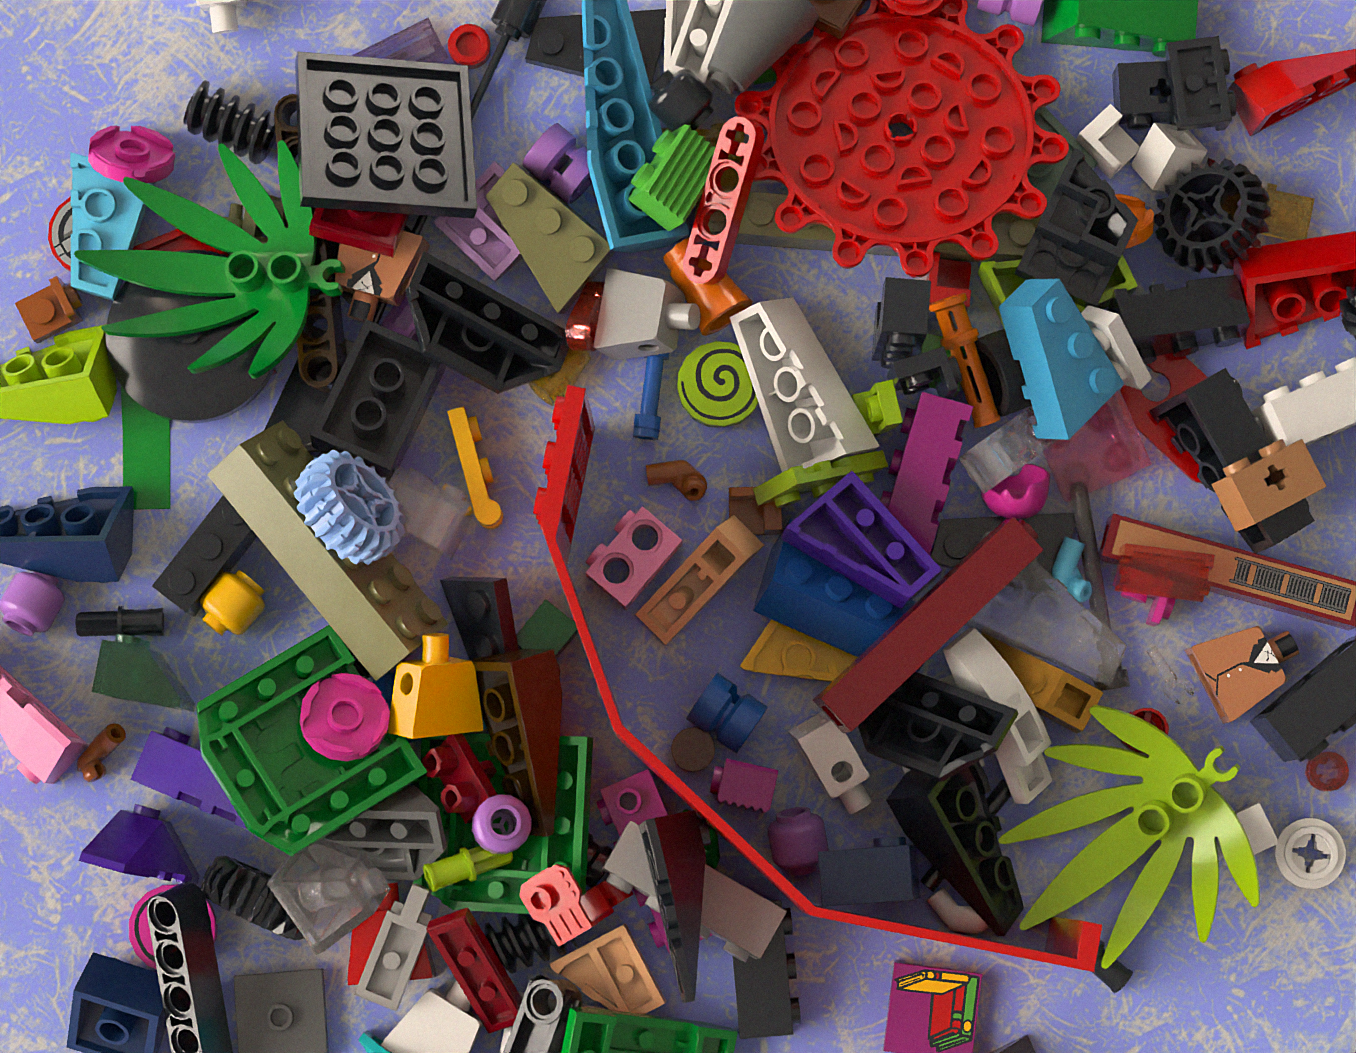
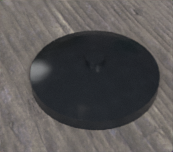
(156, 367)

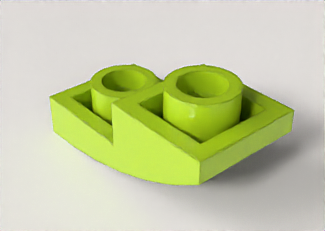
(879, 407)

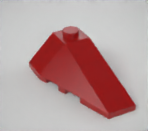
(1289, 86)

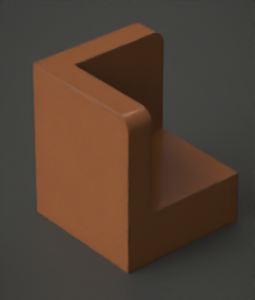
(759, 519)

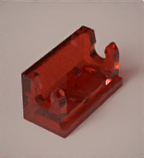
(1163, 572)

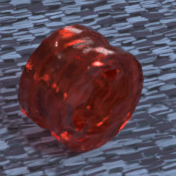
(1333, 783)

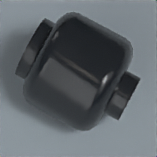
(680, 100)

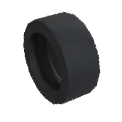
(1002, 372)

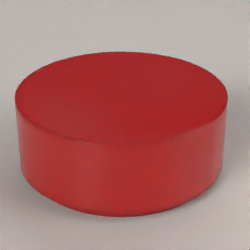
(469, 46)

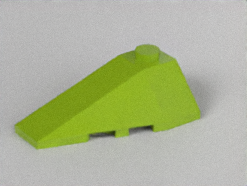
(60, 382)

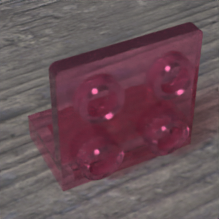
(1100, 451)

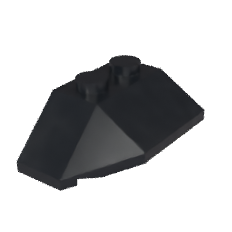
(481, 329)
(935, 727)

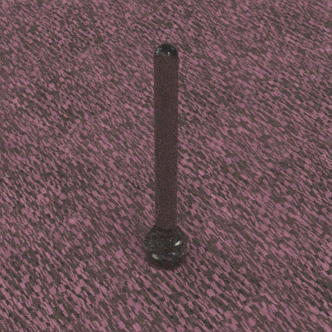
(1093, 571)

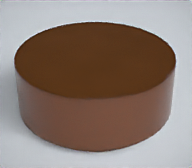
(693, 749)

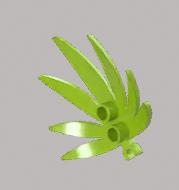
(1168, 807)

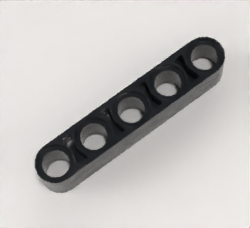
(188, 971)

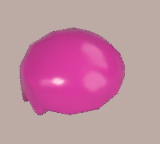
(1020, 494)

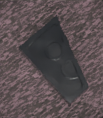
(559, 41)
(961, 535)
(482, 614)

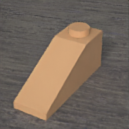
(699, 578)

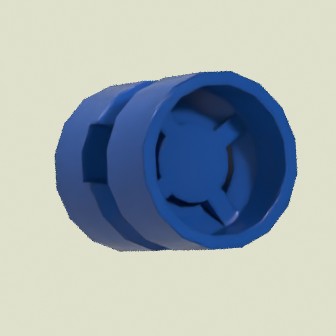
(726, 712)

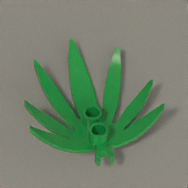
(261, 276)

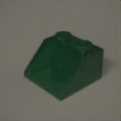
(138, 674)

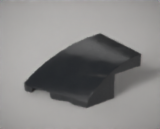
(1079, 234)

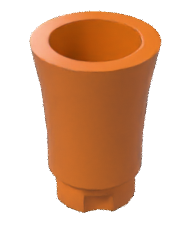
(715, 301)

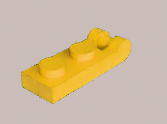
(476, 470)

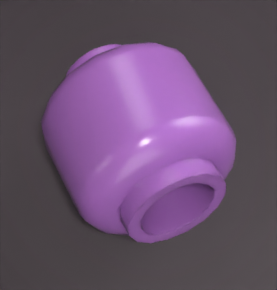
(31, 602)
(509, 810)
(797, 839)

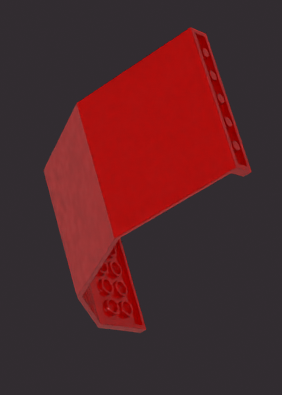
(556, 508)

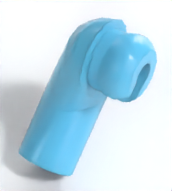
(1067, 572)

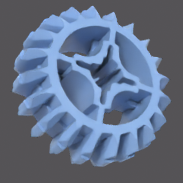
(350, 507)

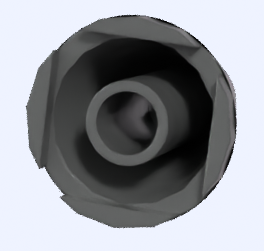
(755, 38)

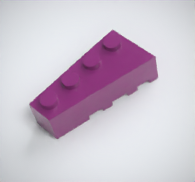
(925, 464)

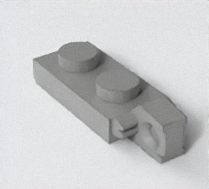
(396, 950)

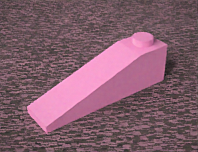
(35, 733)

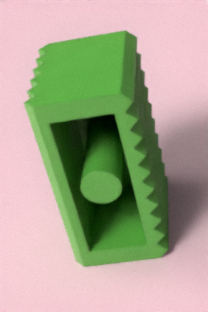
(674, 178)

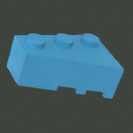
(1059, 358)

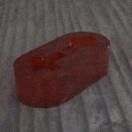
(584, 318)

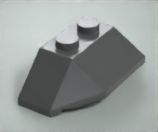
(397, 834)

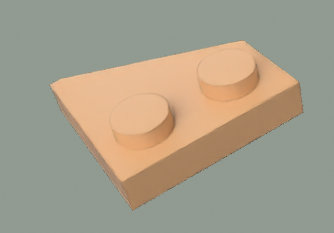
(612, 973)

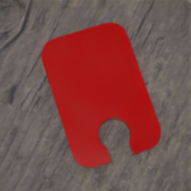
(1181, 375)

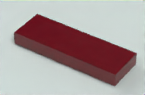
(476, 968)

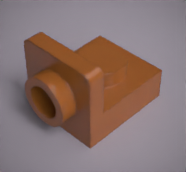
(50, 310)

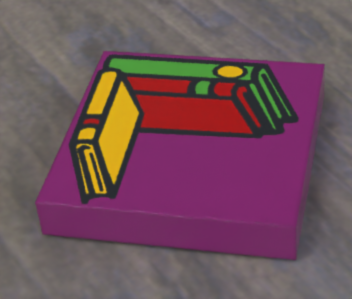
(931, 1010)

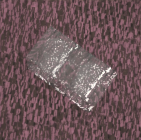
(1004, 451)

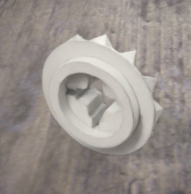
(1325, 839)

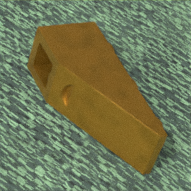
(1050, 688)

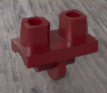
(463, 776)

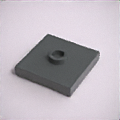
(281, 1012)

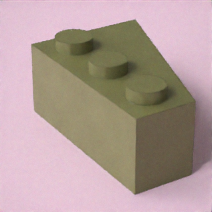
(550, 236)

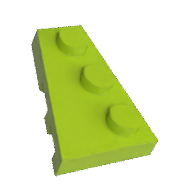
(818, 479)

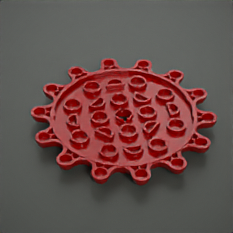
(916, 190)

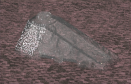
(1048, 622)

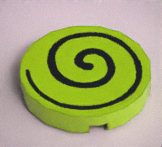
(716, 385)

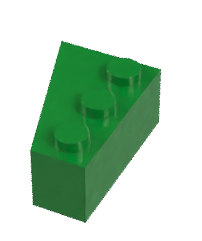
(1119, 23)

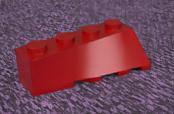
(1295, 283)

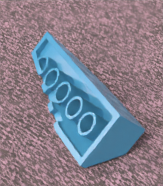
(619, 125)

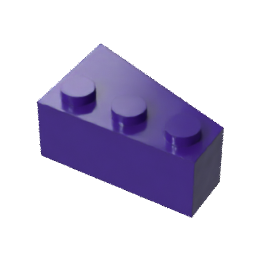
(863, 542)
(181, 773)

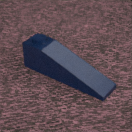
(72, 538)

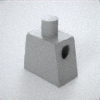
(641, 316)

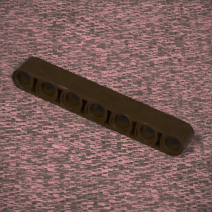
(332, 344)

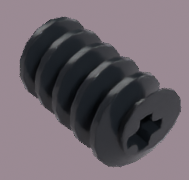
(230, 124)
(522, 942)

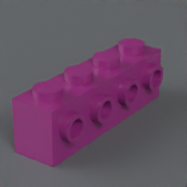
(635, 801)

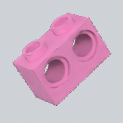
(642, 563)

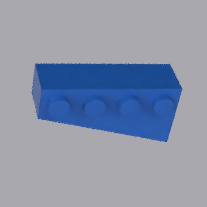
(822, 601)

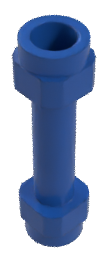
(647, 422)

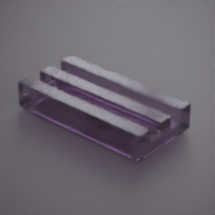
(405, 36)

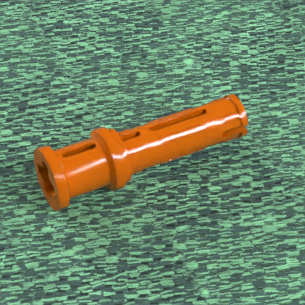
(984, 410)

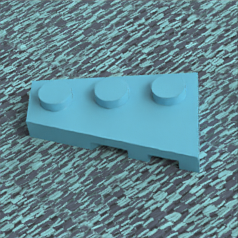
(102, 219)

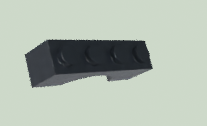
(900, 320)

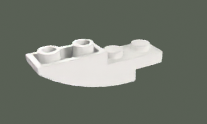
(984, 672)

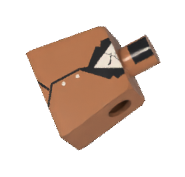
(378, 277)
(1241, 668)

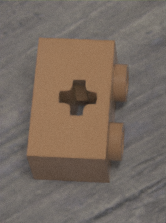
(1290, 478)

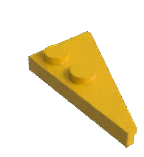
(795, 654)

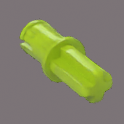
(463, 866)

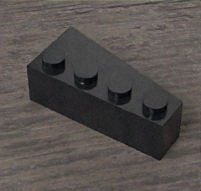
(1218, 431)

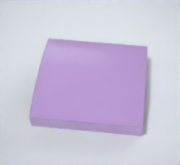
(483, 237)

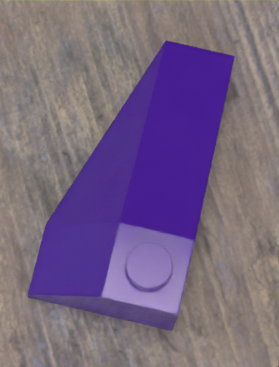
(141, 846)

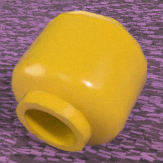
(232, 603)

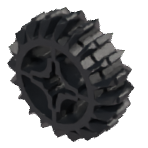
(1212, 240)
(246, 894)

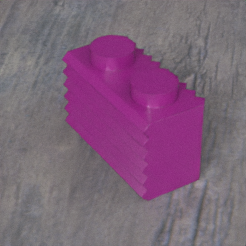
(744, 785)

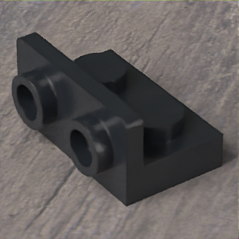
(1199, 83)
(918, 370)

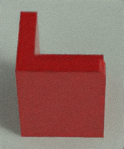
(949, 279)

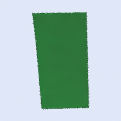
(145, 455)

